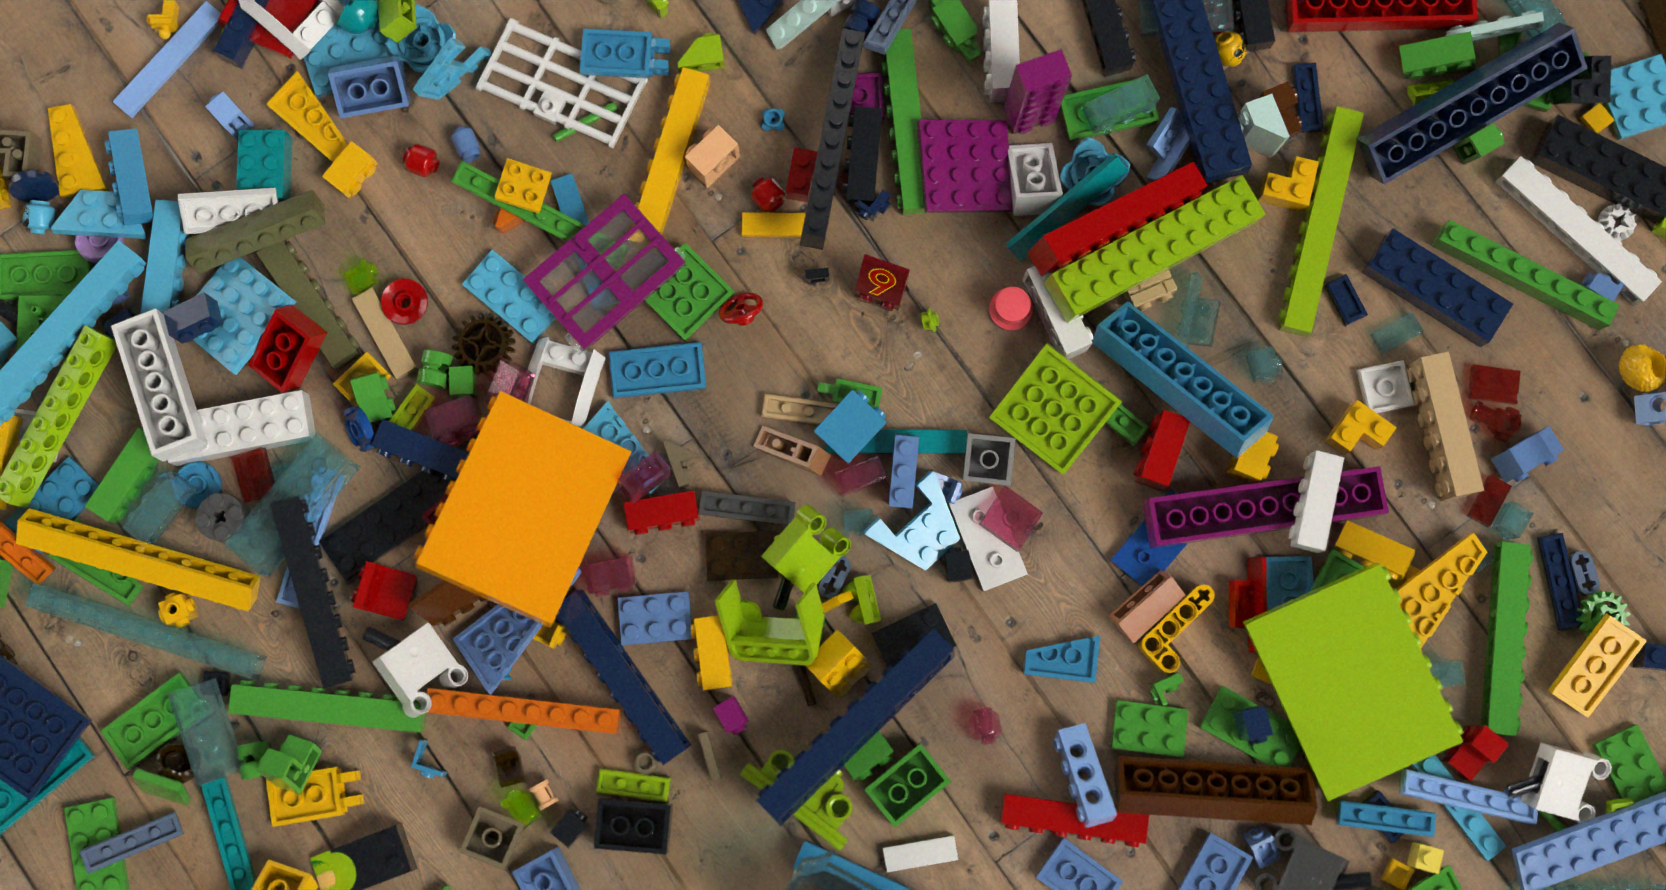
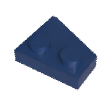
(759, 11)

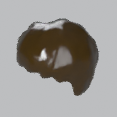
(173, 763)

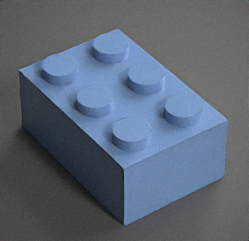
(369, 86)

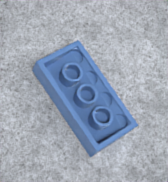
(546, 873)

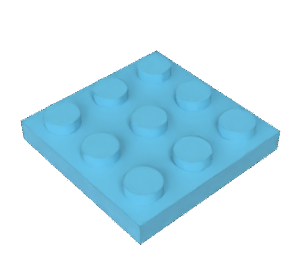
(1638, 97)

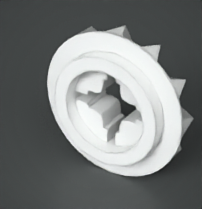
(1615, 211)

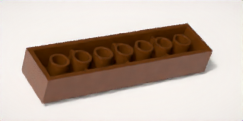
(1215, 790)

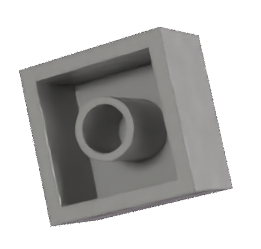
(989, 459)

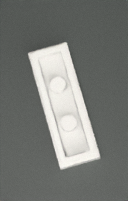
(920, 853)

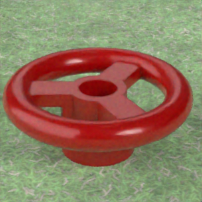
(742, 313)

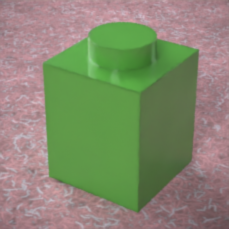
(462, 381)

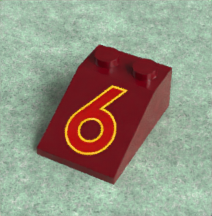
(881, 283)

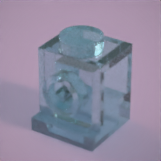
(858, 520)

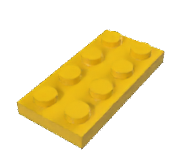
(1597, 665)

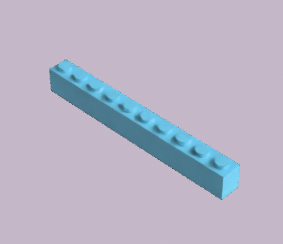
(61, 329)

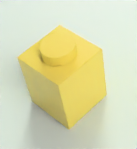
(1425, 857)

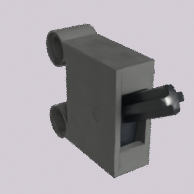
(1312, 868)

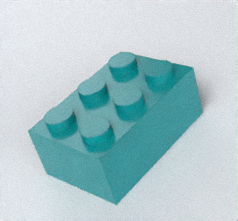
(265, 161)

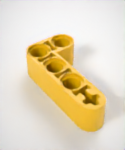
(1179, 624)

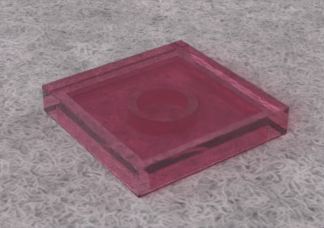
(1011, 518)

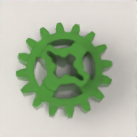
(1595, 610)

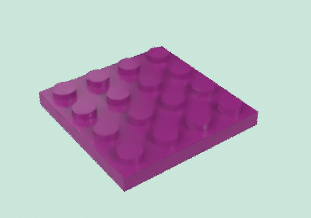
(964, 166)

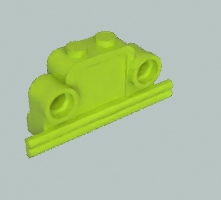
(822, 812)

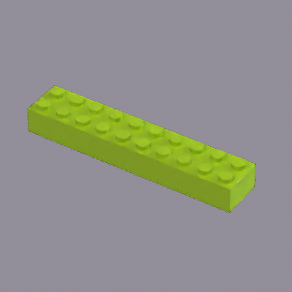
(1153, 248)

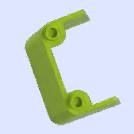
(771, 638)

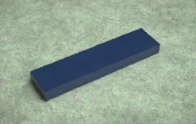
(1560, 581)

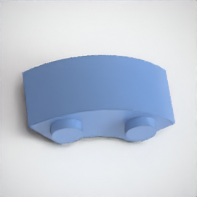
(1527, 454)

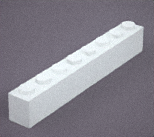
(1578, 230)

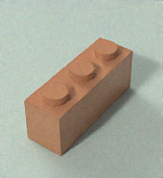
(1147, 606)

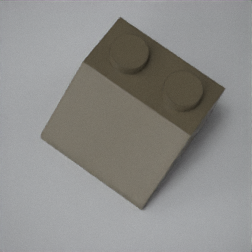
(492, 838)

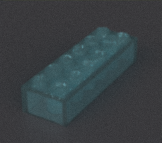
(318, 476)

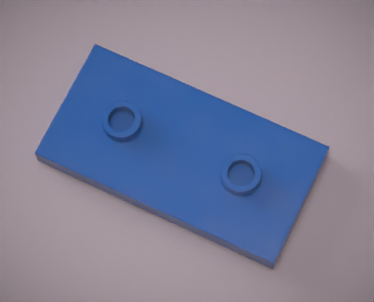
(1140, 560)

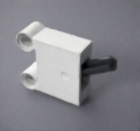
(413, 664)
(1560, 781)

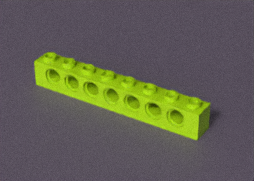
(56, 416)

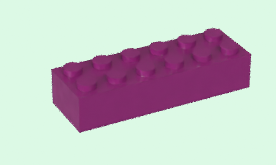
(1037, 92)

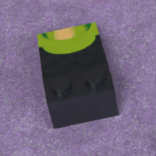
(365, 861)

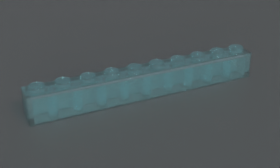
(146, 631)

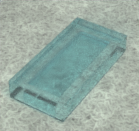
(1397, 333)

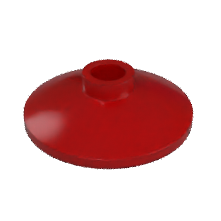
(396, 294)

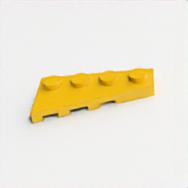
(306, 115)
(73, 154)

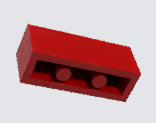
(662, 512)

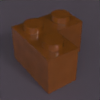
(1286, 99)

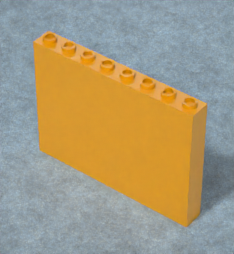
(522, 509)

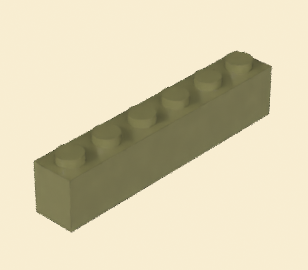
(255, 231)
(293, 280)

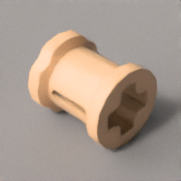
(543, 794)

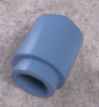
(466, 144)

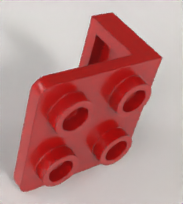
(384, 591)

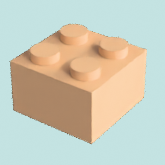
(712, 155)

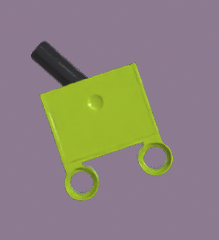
(801, 556)

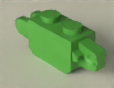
(956, 27)

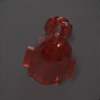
(1495, 418)

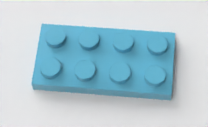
(507, 295)

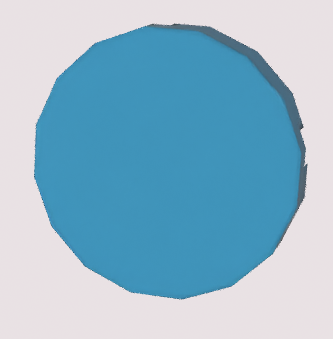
(204, 479)

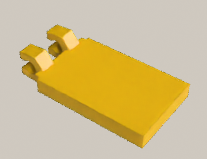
(321, 798)

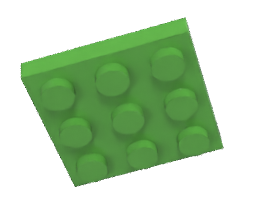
(690, 295)

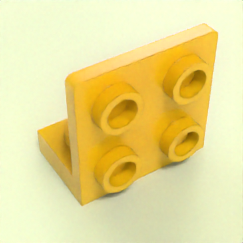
(523, 186)

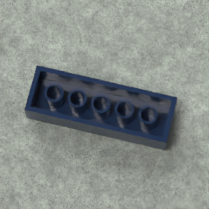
(1437, 288)

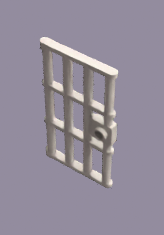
(554, 99)

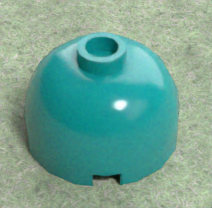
(359, 16)

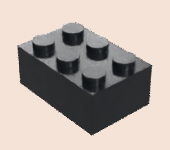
(633, 826)

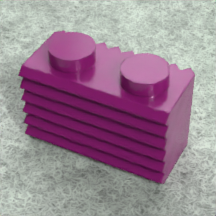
(731, 716)

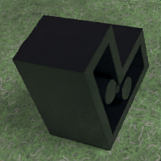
(1588, 86)

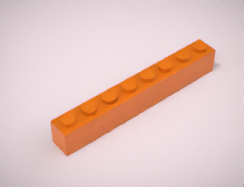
(524, 711)

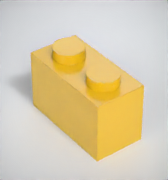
(350, 170)

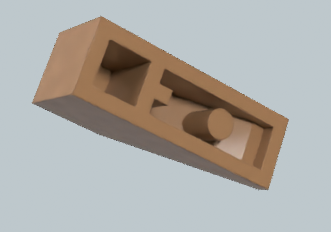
(792, 450)

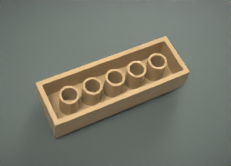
(1444, 427)

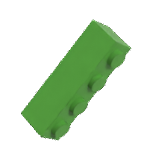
(124, 479)

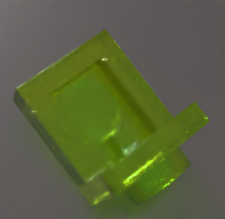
(362, 276)
(521, 807)

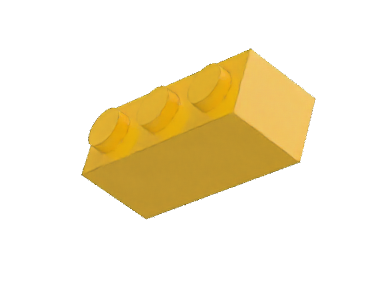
(1372, 547)
(711, 653)

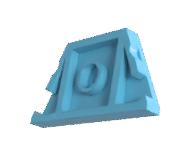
(95, 215)

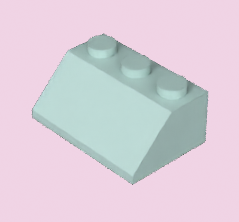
(1263, 126)

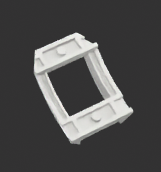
(307, 33)
(567, 359)

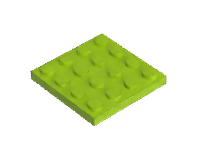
(1055, 409)

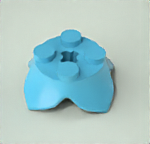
(426, 29)
(1086, 158)

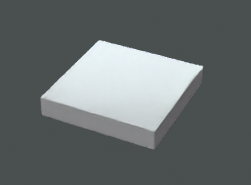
(1385, 387)

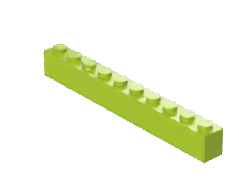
(1321, 222)

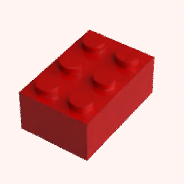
(287, 348)
(1161, 450)

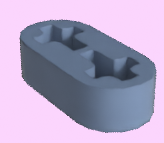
(1587, 570)
(839, 580)

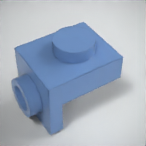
(950, 488)

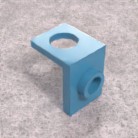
(427, 771)

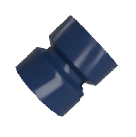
(862, 17)

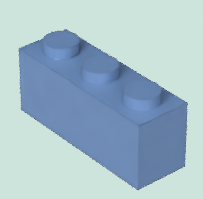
(903, 471)

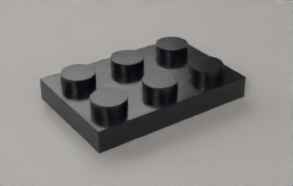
(902, 634)

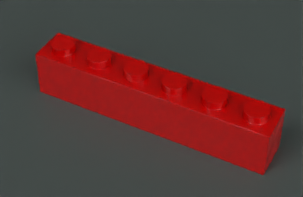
(1062, 819)

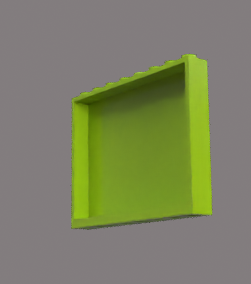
(1353, 681)

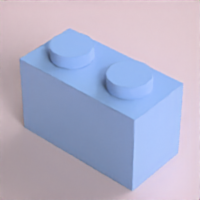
(229, 114)

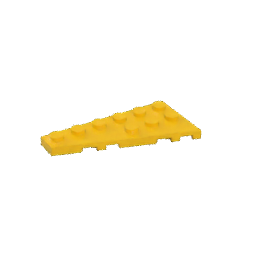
(1434, 587)

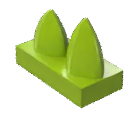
(863, 591)

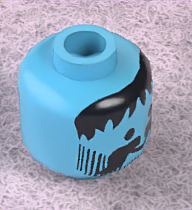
(38, 216)

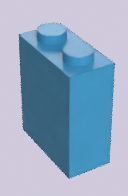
(851, 425)

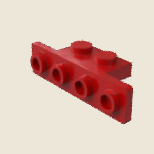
(1248, 597)

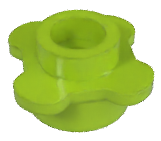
(930, 320)

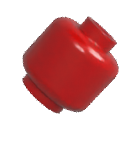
(421, 160)
(767, 194)

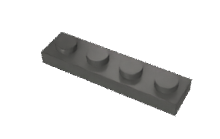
(746, 508)

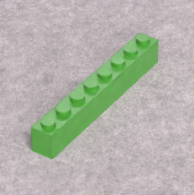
(905, 114)
(1525, 275)
(1506, 638)
(322, 706)

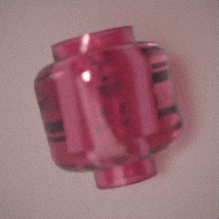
(985, 725)

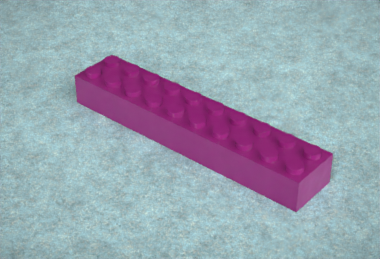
(1255, 508)

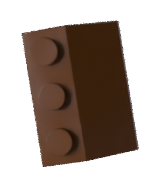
(443, 603)

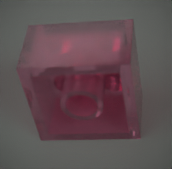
(454, 419)

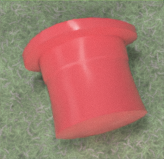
(1011, 308)

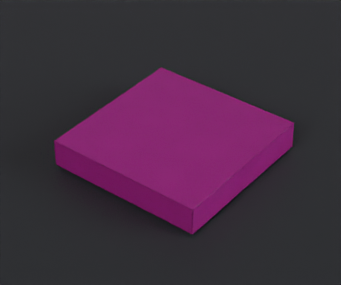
(868, 92)

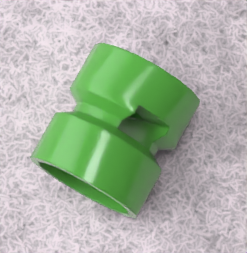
(434, 369)
(250, 756)

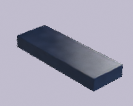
(1309, 104)

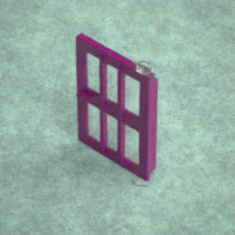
(604, 272)

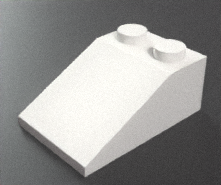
(1033, 178)

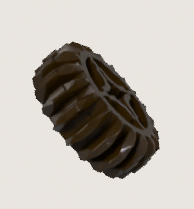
(485, 334)

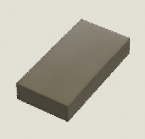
(709, 756)

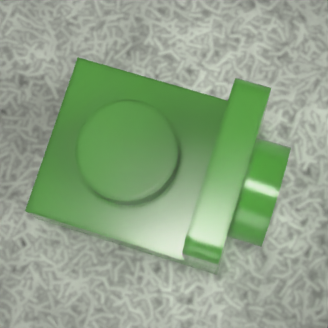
(1168, 684)

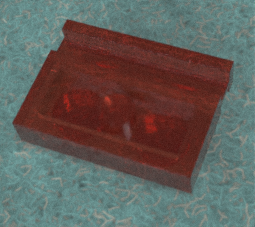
(1494, 384)
(253, 474)

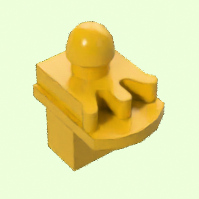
(165, 22)

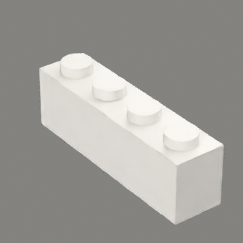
(1316, 501)

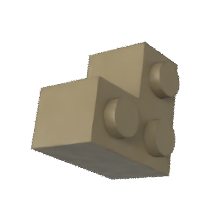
(19, 151)

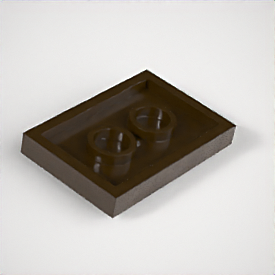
(739, 556)

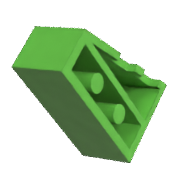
(1438, 56)

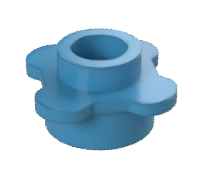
(777, 115)

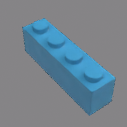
(130, 177)

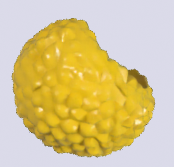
(1643, 368)

